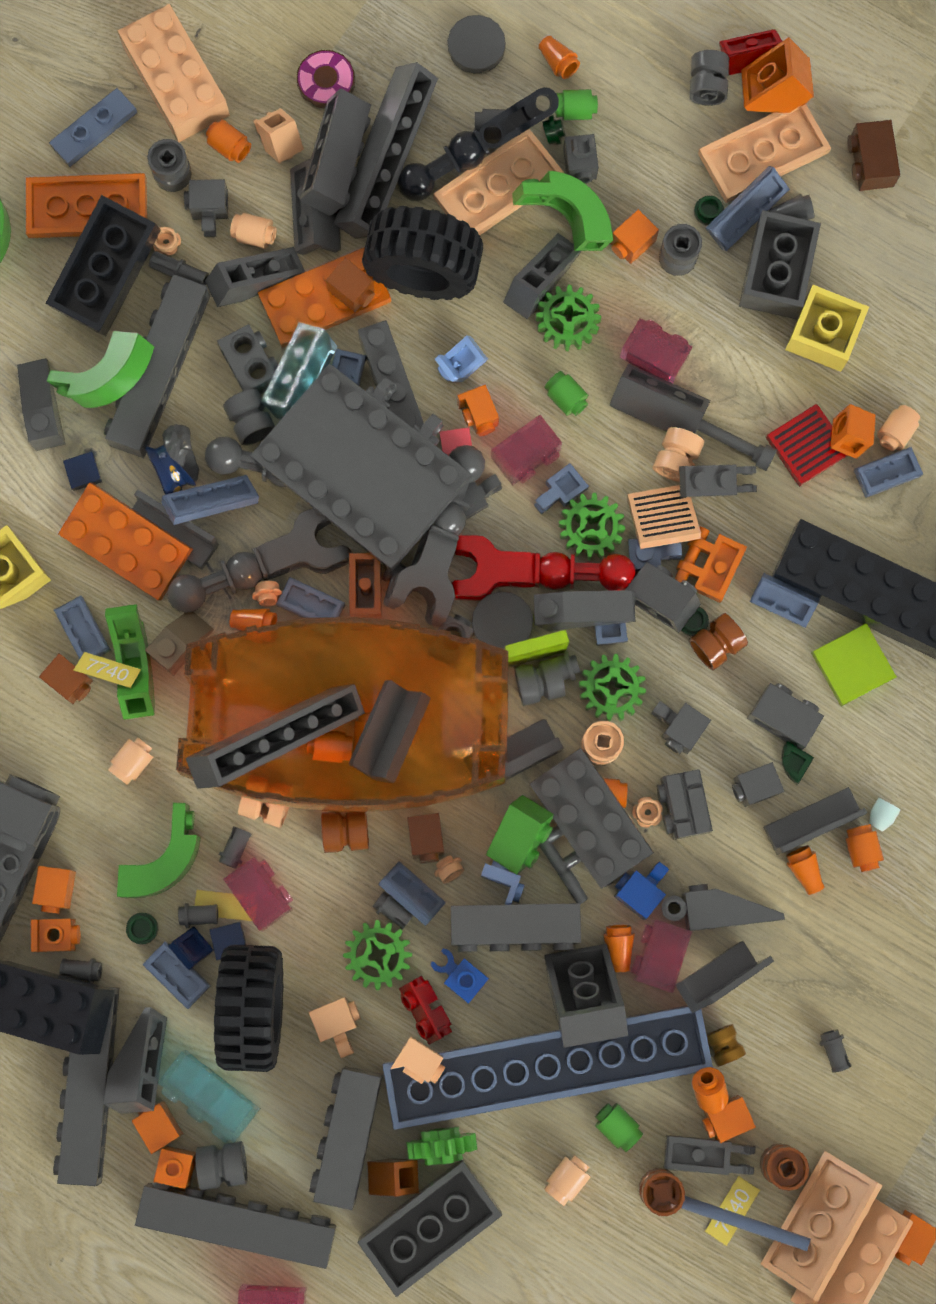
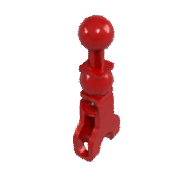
(528, 570)

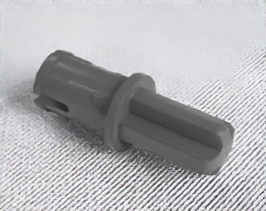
(170, 266)

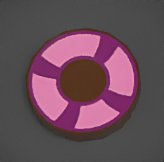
(323, 75)

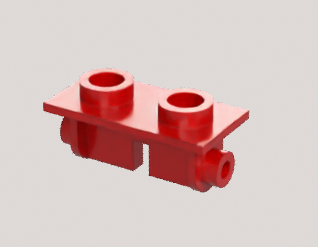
(430, 1024)

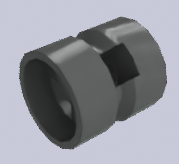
(709, 76)
(169, 165)
(680, 249)
(248, 414)
(540, 682)
(221, 1165)

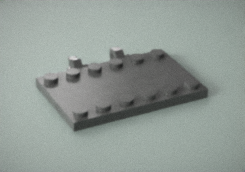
(363, 464)

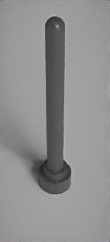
(760, 455)

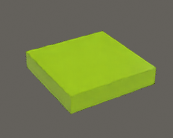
(537, 648)
(853, 664)

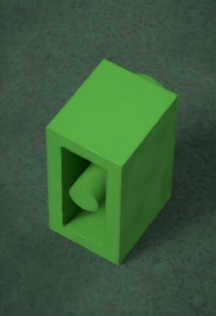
(520, 835)

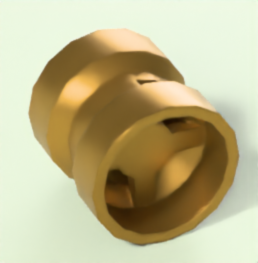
(721, 1038)

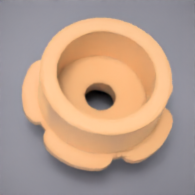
(174, 241)
(267, 593)
(646, 820)
(449, 869)

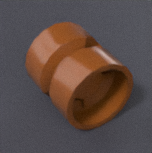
(716, 643)
(344, 831)
(784, 1166)
(661, 1192)

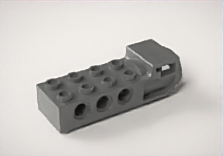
(26, 826)

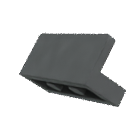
(310, 226)
(658, 401)
(192, 535)
(389, 732)
(531, 748)
(813, 821)
(720, 976)

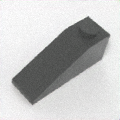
(246, 276)
(540, 276)
(39, 406)
(583, 609)
(721, 909)
(136, 1070)

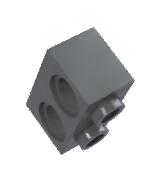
(245, 363)

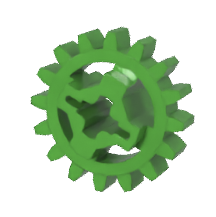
(556, 318)
(600, 536)
(596, 686)
(364, 960)
(441, 1146)

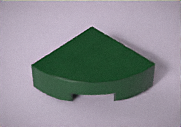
(795, 762)

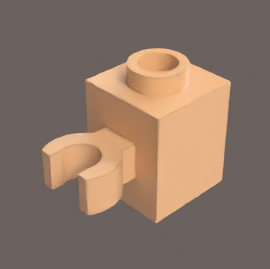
(279, 135)
(334, 1021)

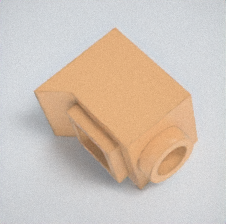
(420, 1062)

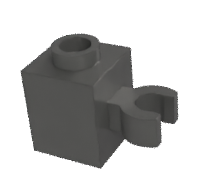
(581, 157)
(207, 202)
(683, 726)

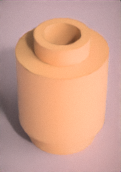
(253, 230)
(898, 428)
(131, 760)
(567, 1179)

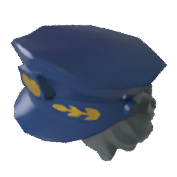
(175, 459)

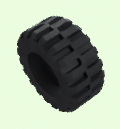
(423, 253)
(248, 1008)

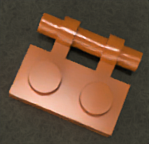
(719, 566)

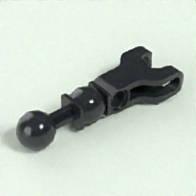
(469, 148)

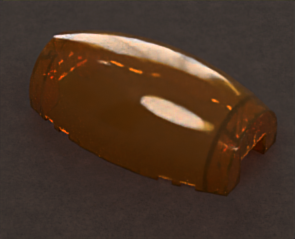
(272, 667)

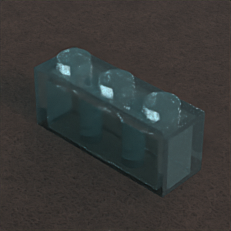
(300, 365)
(208, 1097)

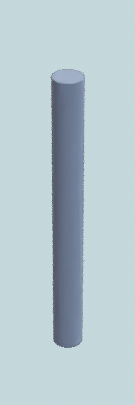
(746, 1223)

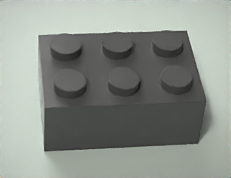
(779, 264)
(586, 995)

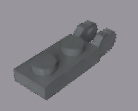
(713, 480)
(705, 1155)

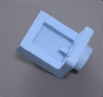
(461, 360)
(501, 875)

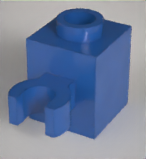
(640, 892)
(463, 978)

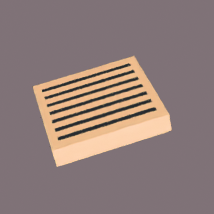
(663, 517)

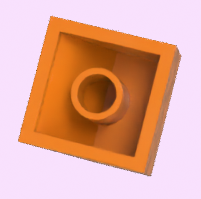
(778, 80)

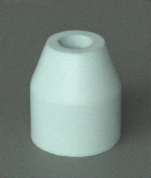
(883, 814)

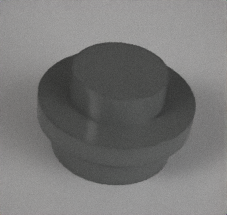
(568, 665)

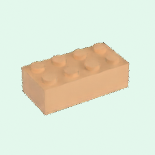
(173, 73)

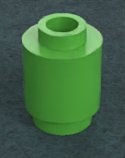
(577, 104)
(566, 394)
(618, 1126)

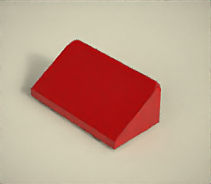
(748, 48)

